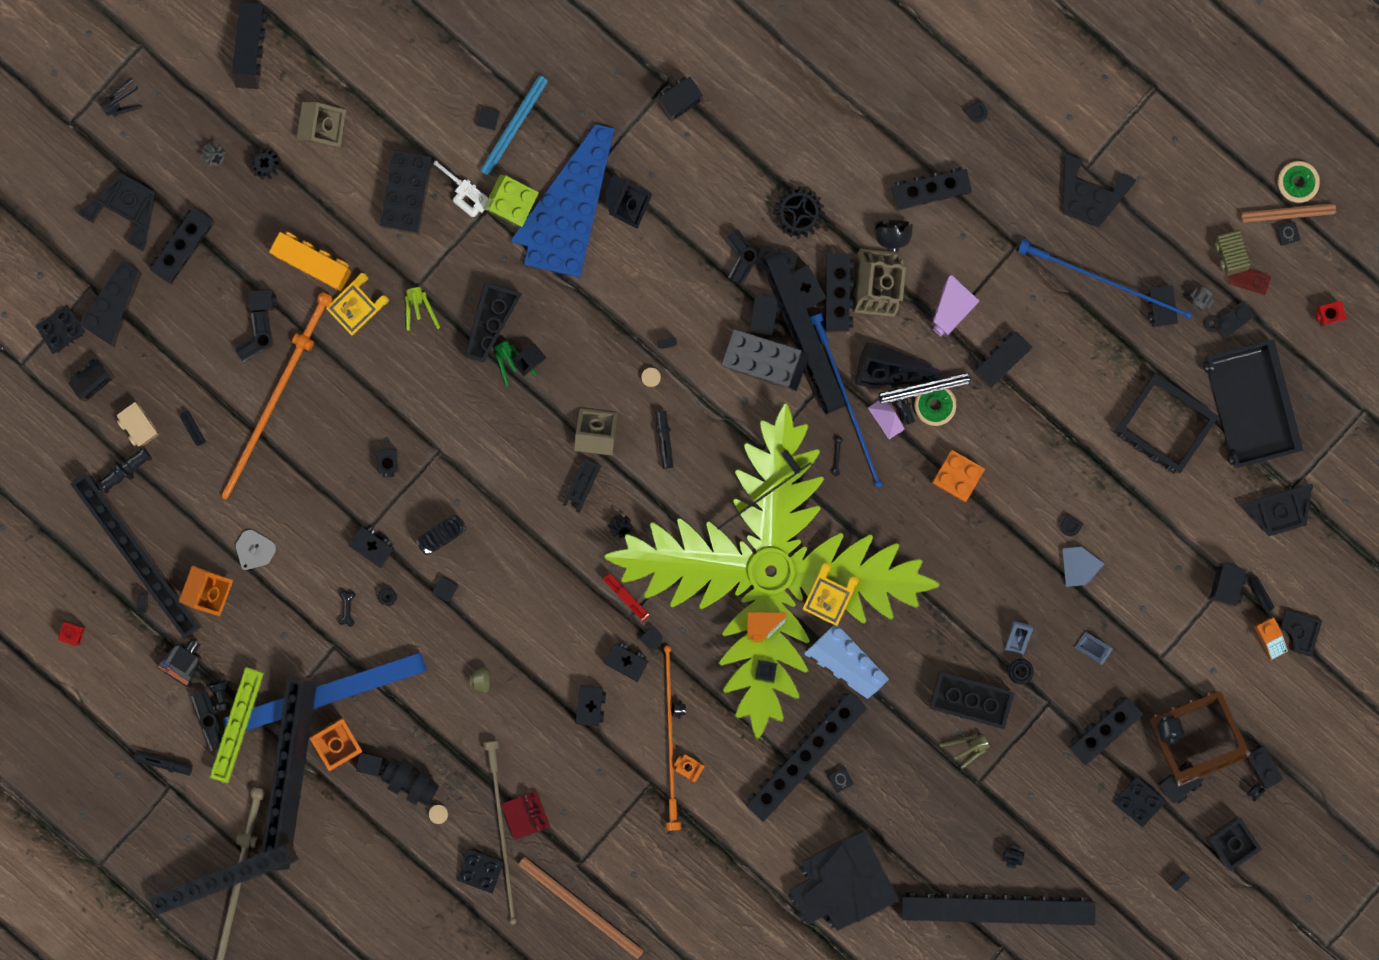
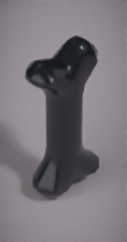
(346, 618)

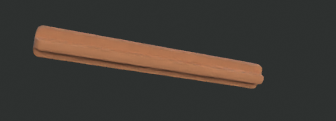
(1285, 213)

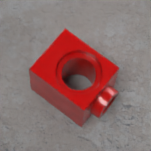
(1336, 307)
(71, 633)

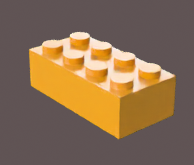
(310, 261)

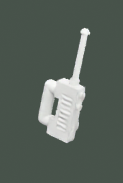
(468, 190)

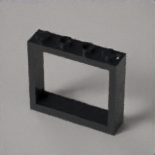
(1155, 455)

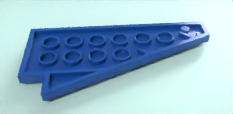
(564, 217)

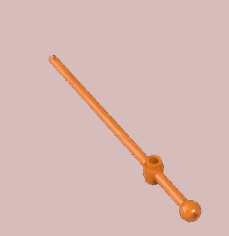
(302, 343)

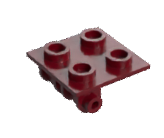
(525, 815)

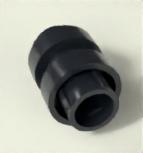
(418, 787)

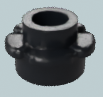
(388, 591)
(678, 709)

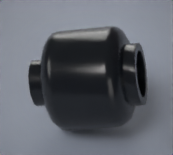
(1170, 730)

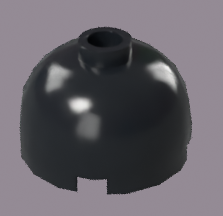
(893, 234)

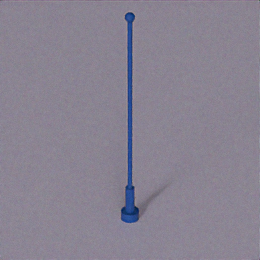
(1025, 247)
(817, 321)

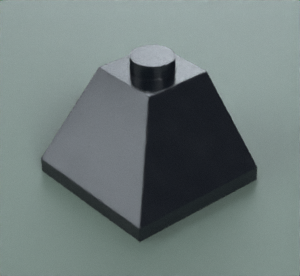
(626, 201)

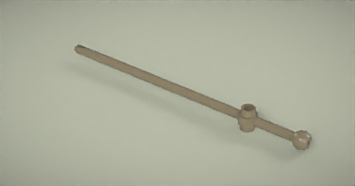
(246, 841)

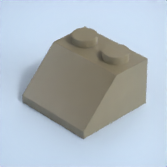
(321, 124)
(595, 431)

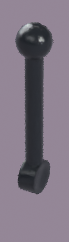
(838, 440)

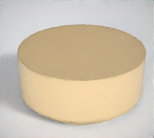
(651, 377)
(438, 814)

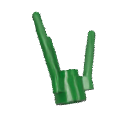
(505, 352)

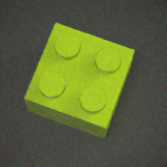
(511, 200)

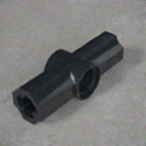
(205, 708)

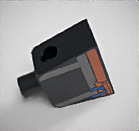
(182, 663)

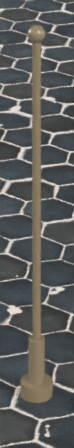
(491, 746)

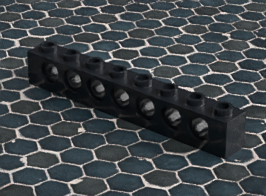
(764, 810)
(223, 878)

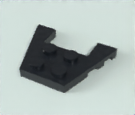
(127, 200)
(1087, 201)

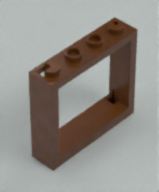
(1210, 765)

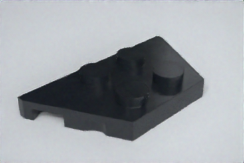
(1281, 511)

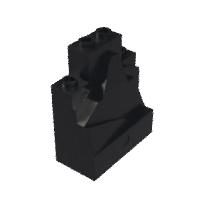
(843, 883)

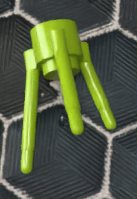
(415, 297)

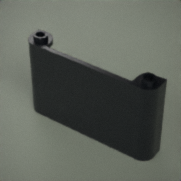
(1253, 404)

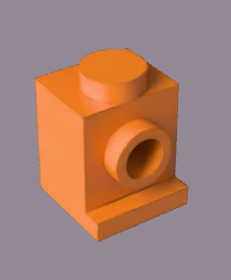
(694, 773)

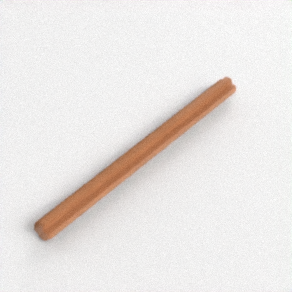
(580, 907)

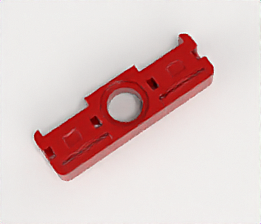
(626, 597)

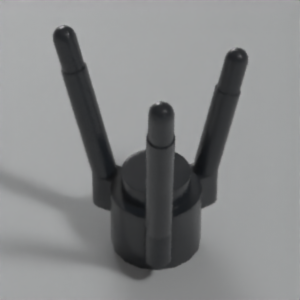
(112, 104)

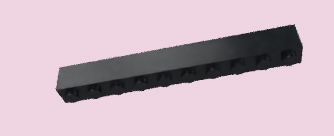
(136, 555)
(289, 763)
(998, 909)

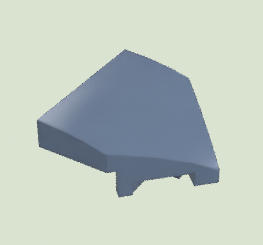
(1080, 566)

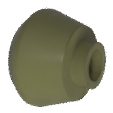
(481, 680)

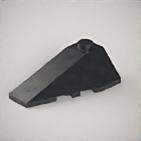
(886, 366)

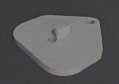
(251, 555)

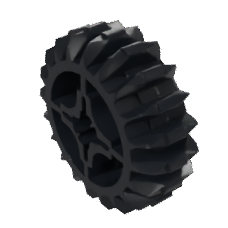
(790, 209)
(441, 534)

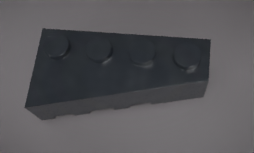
(248, 45)
(112, 304)
(491, 315)

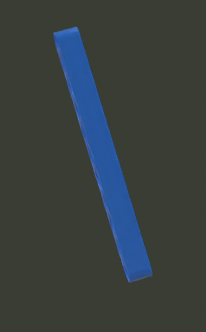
(343, 688)

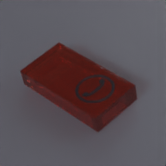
(1251, 281)

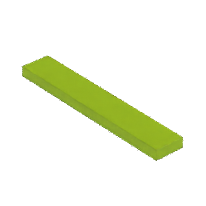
(236, 725)

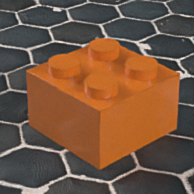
(958, 476)
(206, 591)
(335, 744)

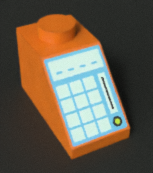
(763, 625)
(1271, 638)

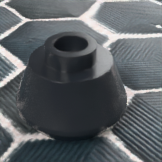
(1023, 676)

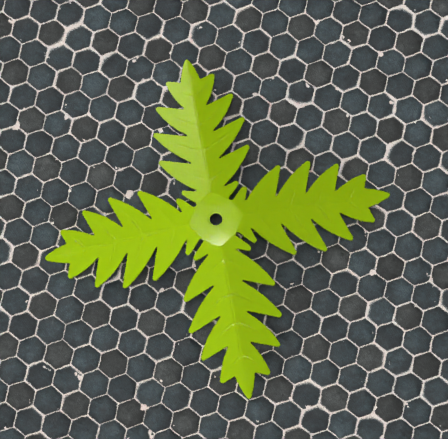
(774, 528)

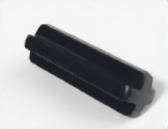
(192, 428)
(1261, 594)

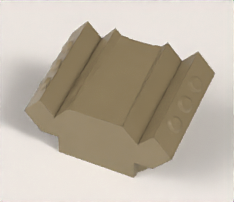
(878, 282)

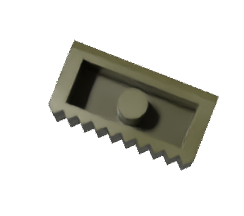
(1232, 253)

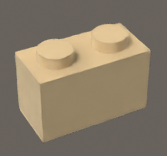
(137, 425)

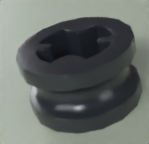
(1255, 792)

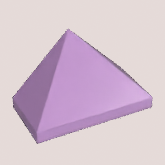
(886, 419)

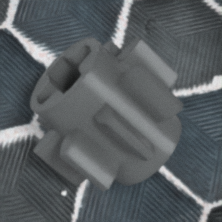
(213, 154)
(1201, 298)

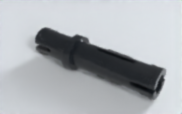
(663, 435)
(171, 765)

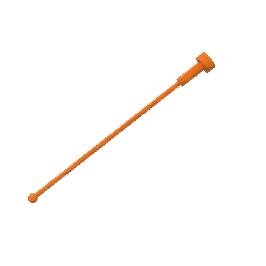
(672, 824)

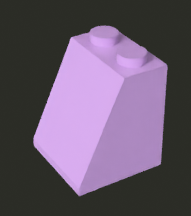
(952, 307)

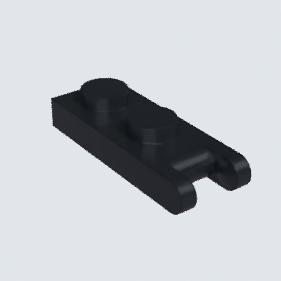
(582, 483)

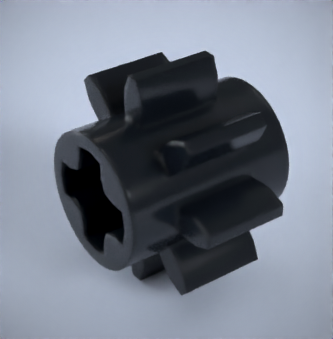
(620, 526)
(1013, 856)

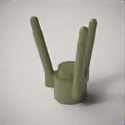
(978, 743)

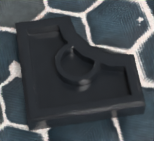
(1302, 631)

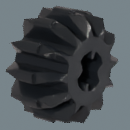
(258, 165)

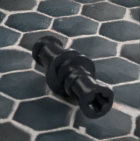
(124, 470)

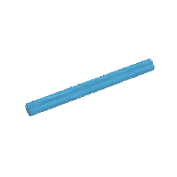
(514, 125)

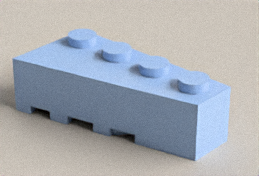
(847, 661)

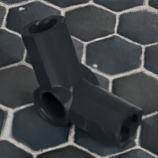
(740, 247)
(261, 328)

